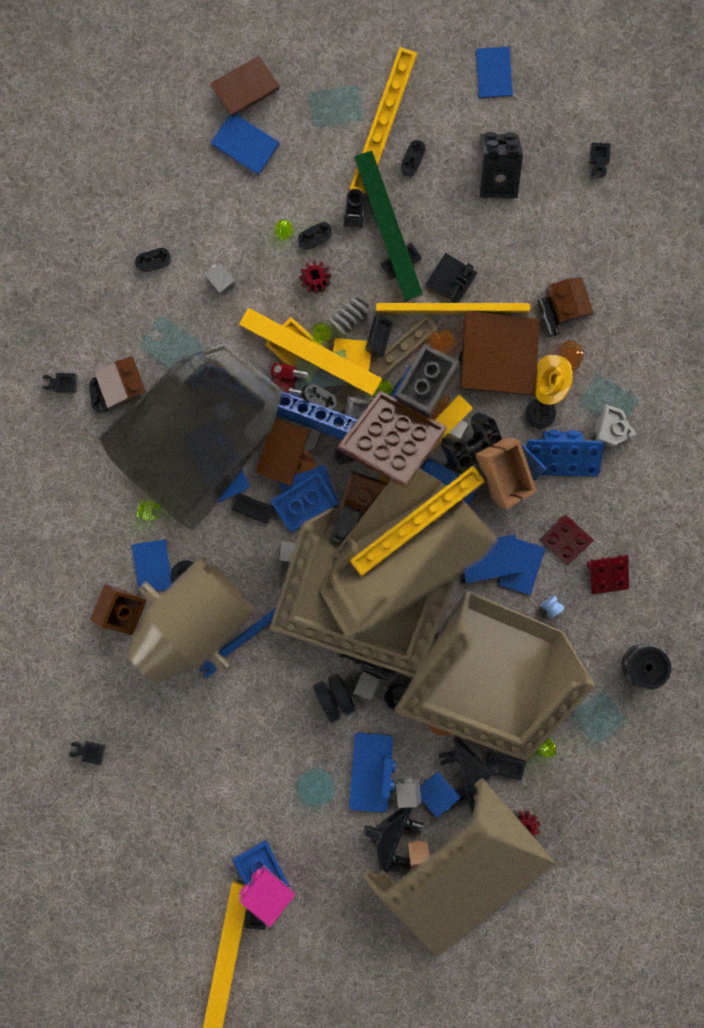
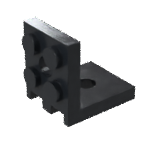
(501, 156)

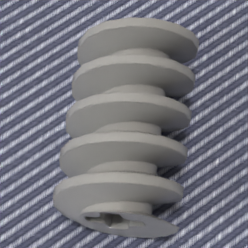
(350, 314)

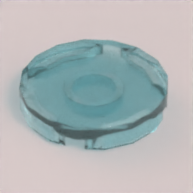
(315, 787)

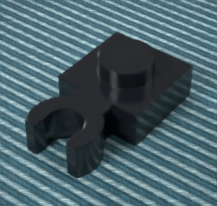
(599, 156)
(63, 382)
(90, 752)

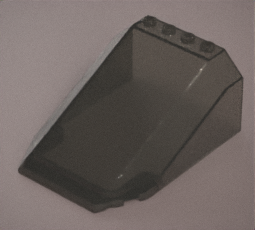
(194, 431)

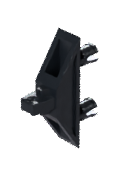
(471, 768)
(387, 837)

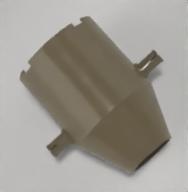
(188, 623)

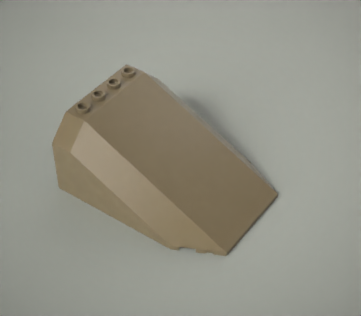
(413, 569)

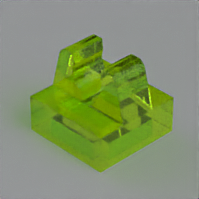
(145, 510)

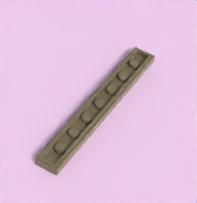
(392, 357)

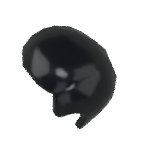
(390, 694)

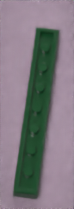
(388, 226)

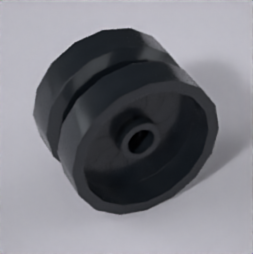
(646, 677)
(336, 697)

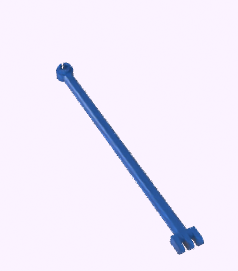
(240, 640)

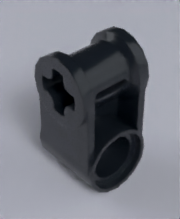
(354, 212)

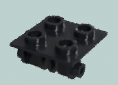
(451, 278)

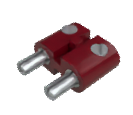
(285, 376)

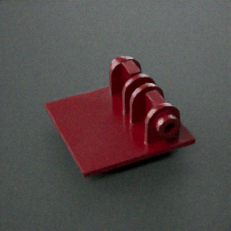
(566, 539)
(609, 574)

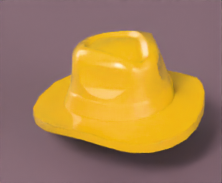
(553, 379)

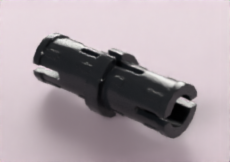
(548, 317)

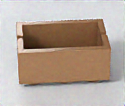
(506, 473)

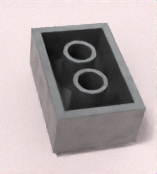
(427, 380)

